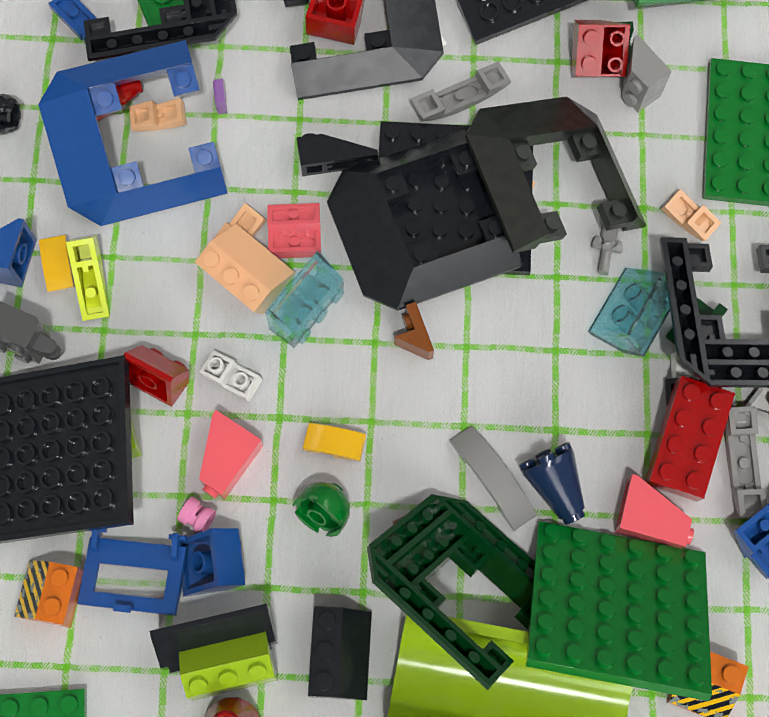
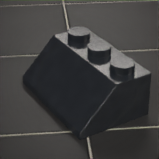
(339, 653)

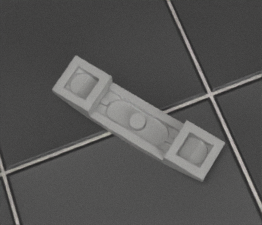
(461, 95)
(743, 461)
(494, 477)

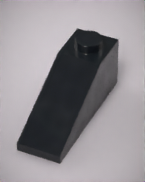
(329, 154)

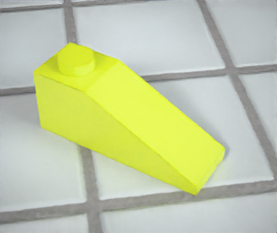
(88, 276)

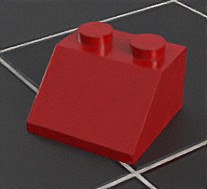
(334, 19)
(156, 374)

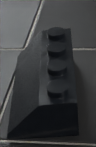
(208, 631)

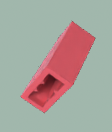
(226, 455)
(651, 516)

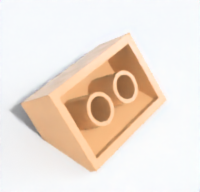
(245, 268)

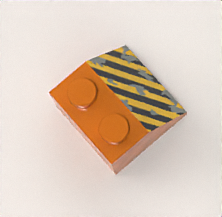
(49, 593)
(727, 685)

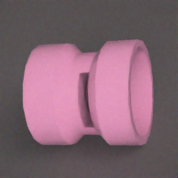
(196, 515)

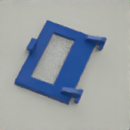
(133, 575)

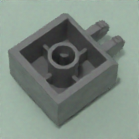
(25, 336)

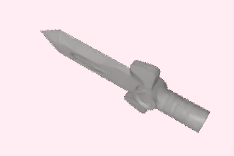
(607, 248)

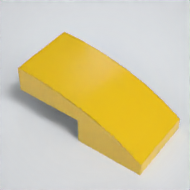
(56, 263)
(334, 441)

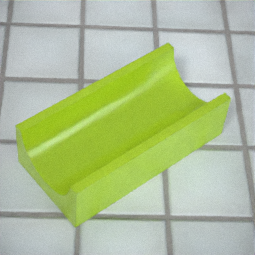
(437, 686)

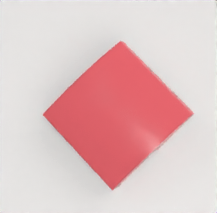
(294, 230)

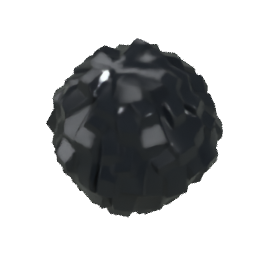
(9, 114)

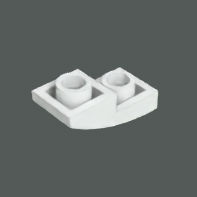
(230, 376)

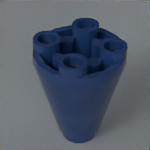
(557, 481)

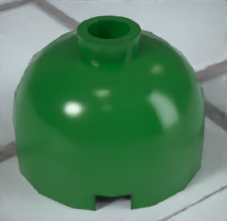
(323, 507)

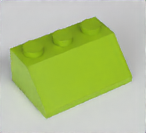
(227, 666)

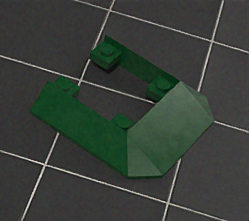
(421, 545)

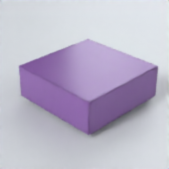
(220, 96)

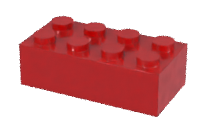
(689, 438)

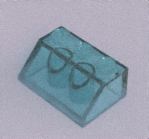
(305, 301)
(633, 312)

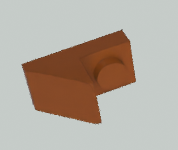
(416, 340)

